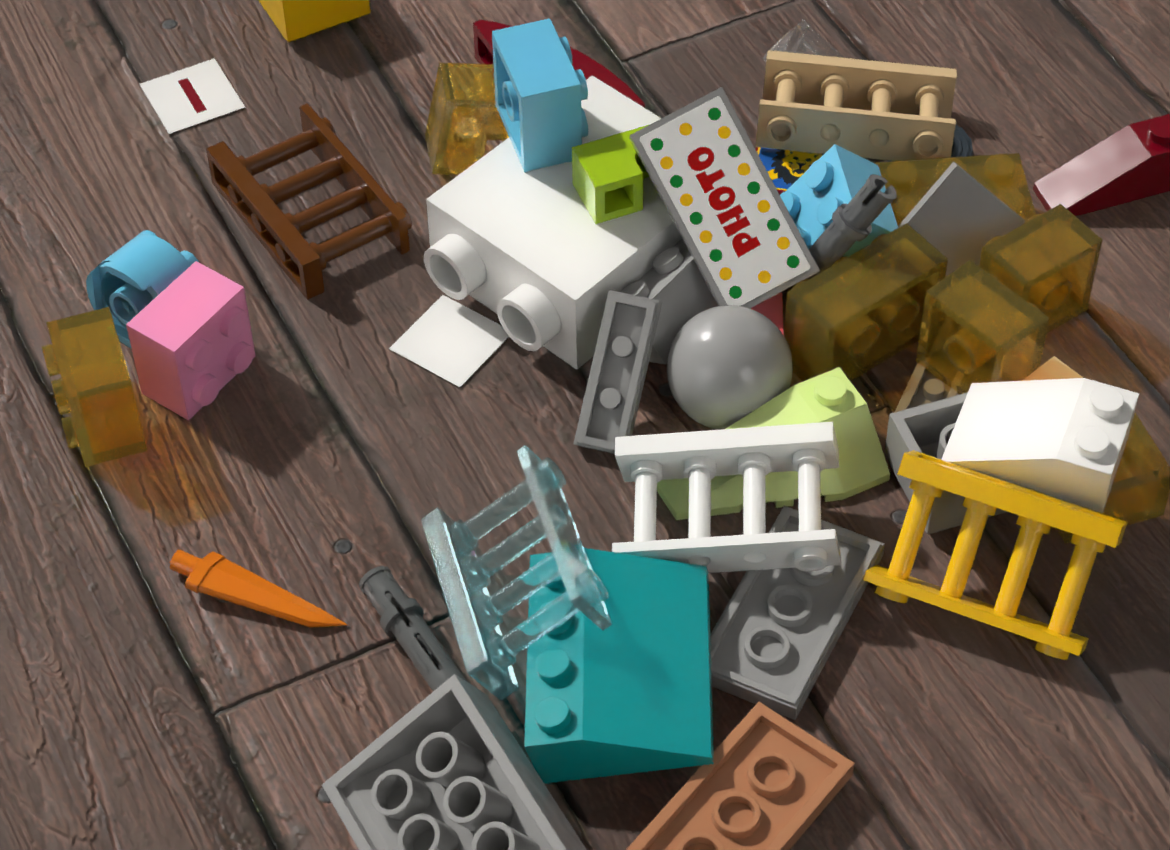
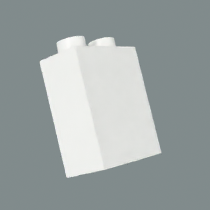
(532, 246)

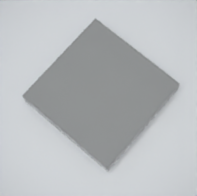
(961, 217)

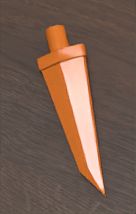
(230, 582)

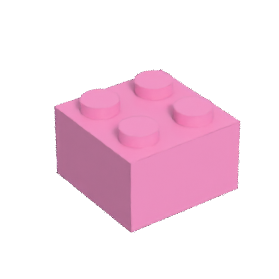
(191, 340)

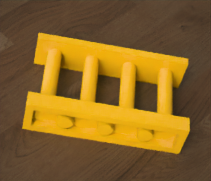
(1035, 516)

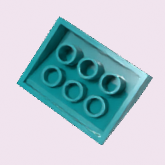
(627, 692)

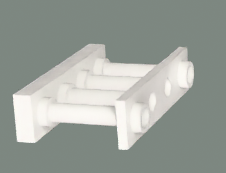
(726, 452)

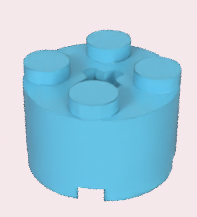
(135, 278)

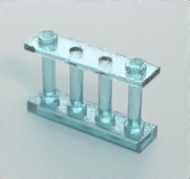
(465, 577)

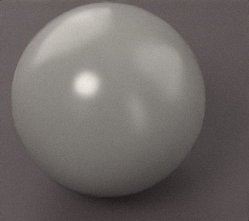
(727, 365)

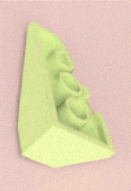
(816, 400)

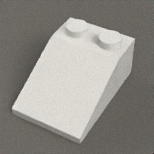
(1046, 435)

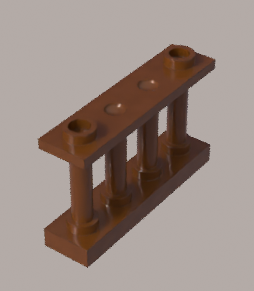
(282, 232)

